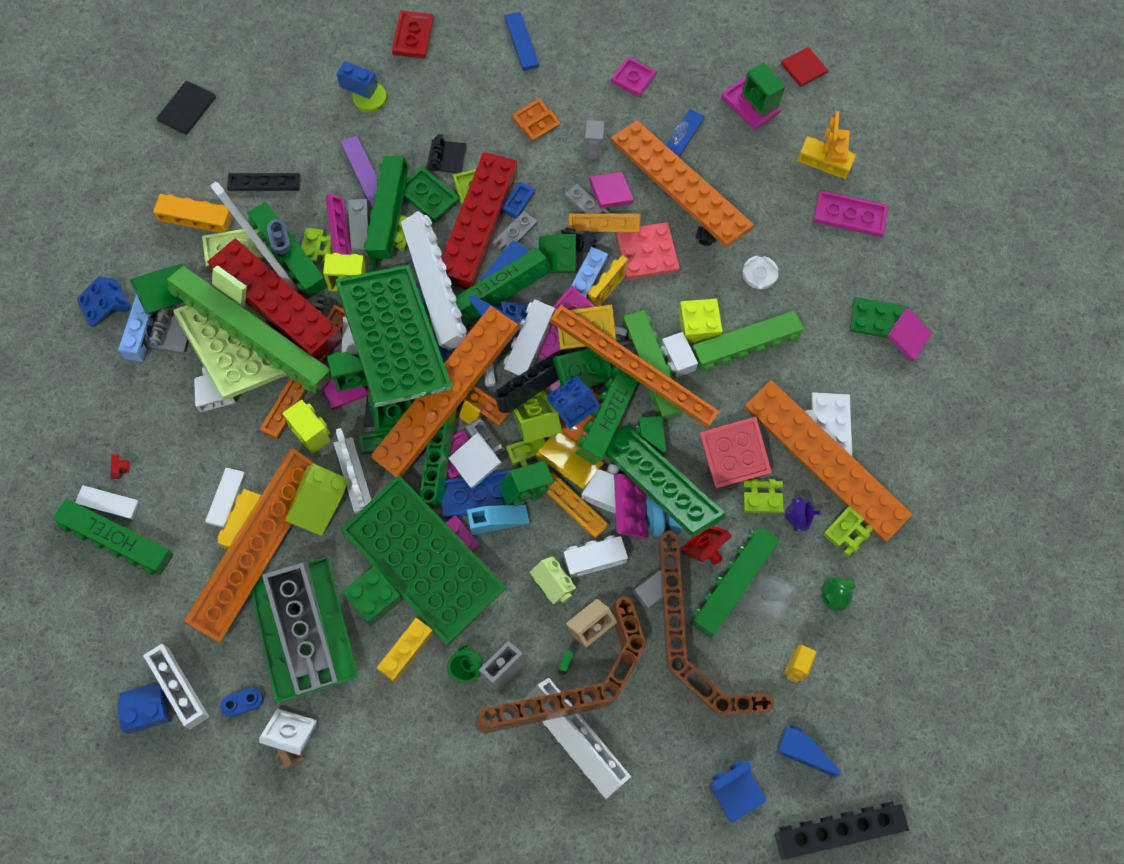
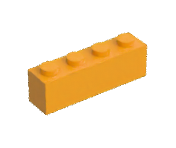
(192, 213)

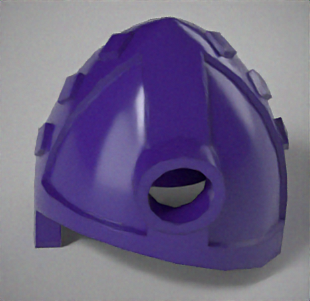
(800, 514)

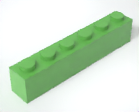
(747, 341)
(647, 348)

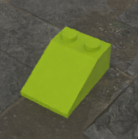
(537, 419)
(316, 499)

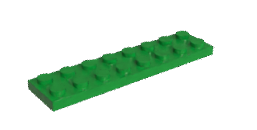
(663, 482)

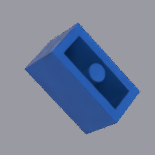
(357, 79)

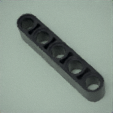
(528, 384)

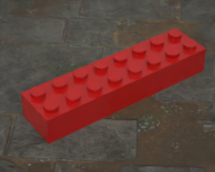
(478, 219)
(278, 301)

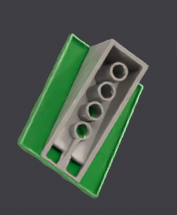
(308, 646)

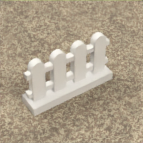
(353, 471)

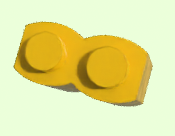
(800, 663)

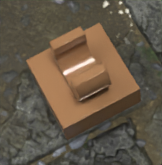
(289, 759)

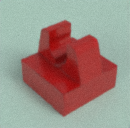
(118, 466)

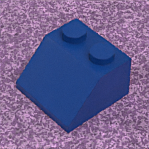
(142, 708)

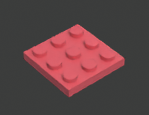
(649, 251)
(735, 452)

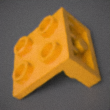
(837, 141)

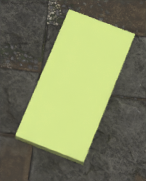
(215, 242)

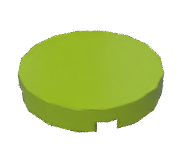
(373, 104)

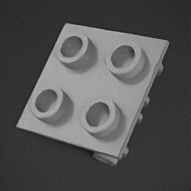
(167, 333)

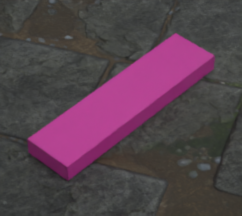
(338, 224)

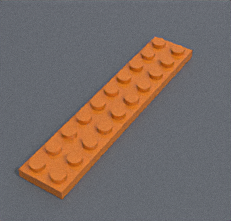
(682, 184)
(430, 412)
(828, 460)
(248, 552)

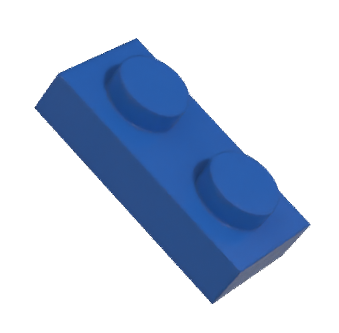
(518, 200)

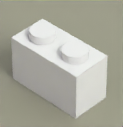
(679, 354)

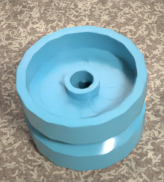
(659, 520)

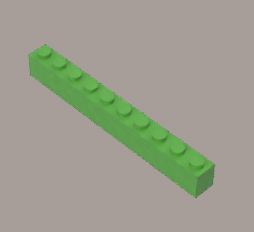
(249, 330)

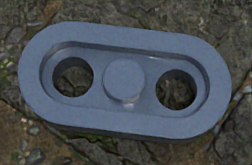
(278, 238)

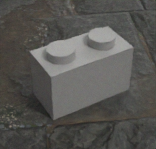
(593, 139)
(502, 666)

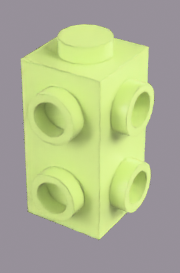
(553, 580)

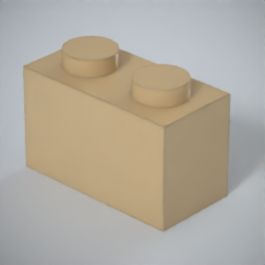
(591, 622)

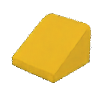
(470, 413)

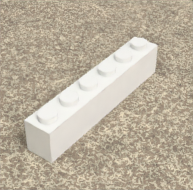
(583, 745)

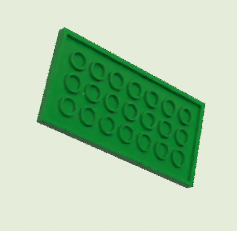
(392, 336)
(423, 559)

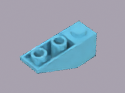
(496, 518)

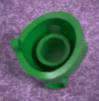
(837, 593)
(465, 665)

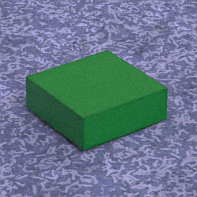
(566, 661)

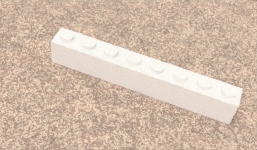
(434, 281)

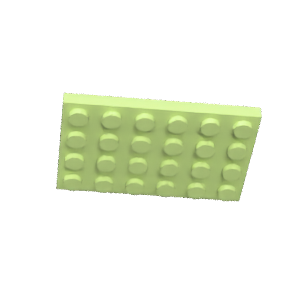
(225, 358)

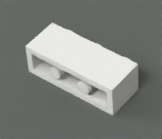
(595, 556)

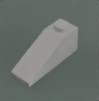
(358, 225)

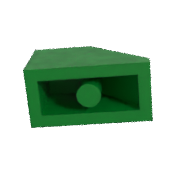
(652, 432)

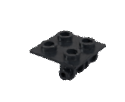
(446, 155)
(586, 236)

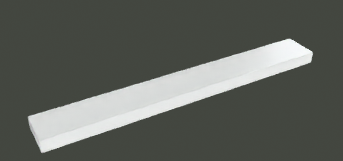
(252, 234)

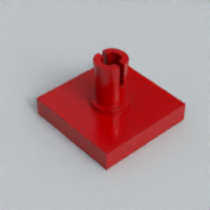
(706, 545)

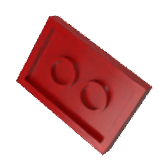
(412, 34)

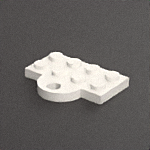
(834, 416)

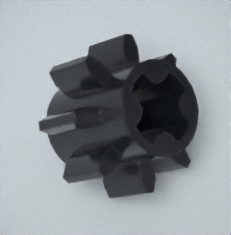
(705, 237)

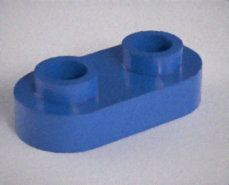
(241, 702)

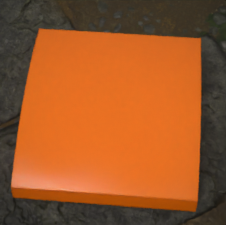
(535, 119)

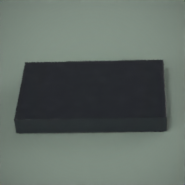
(186, 107)

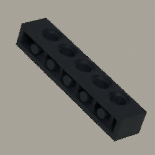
(894, 823)

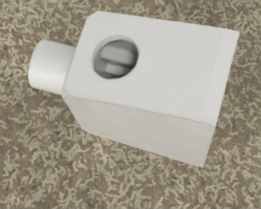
(207, 395)
(601, 489)

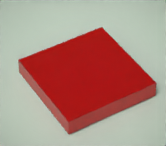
(804, 67)

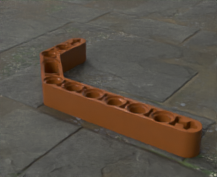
(679, 633)
(576, 696)

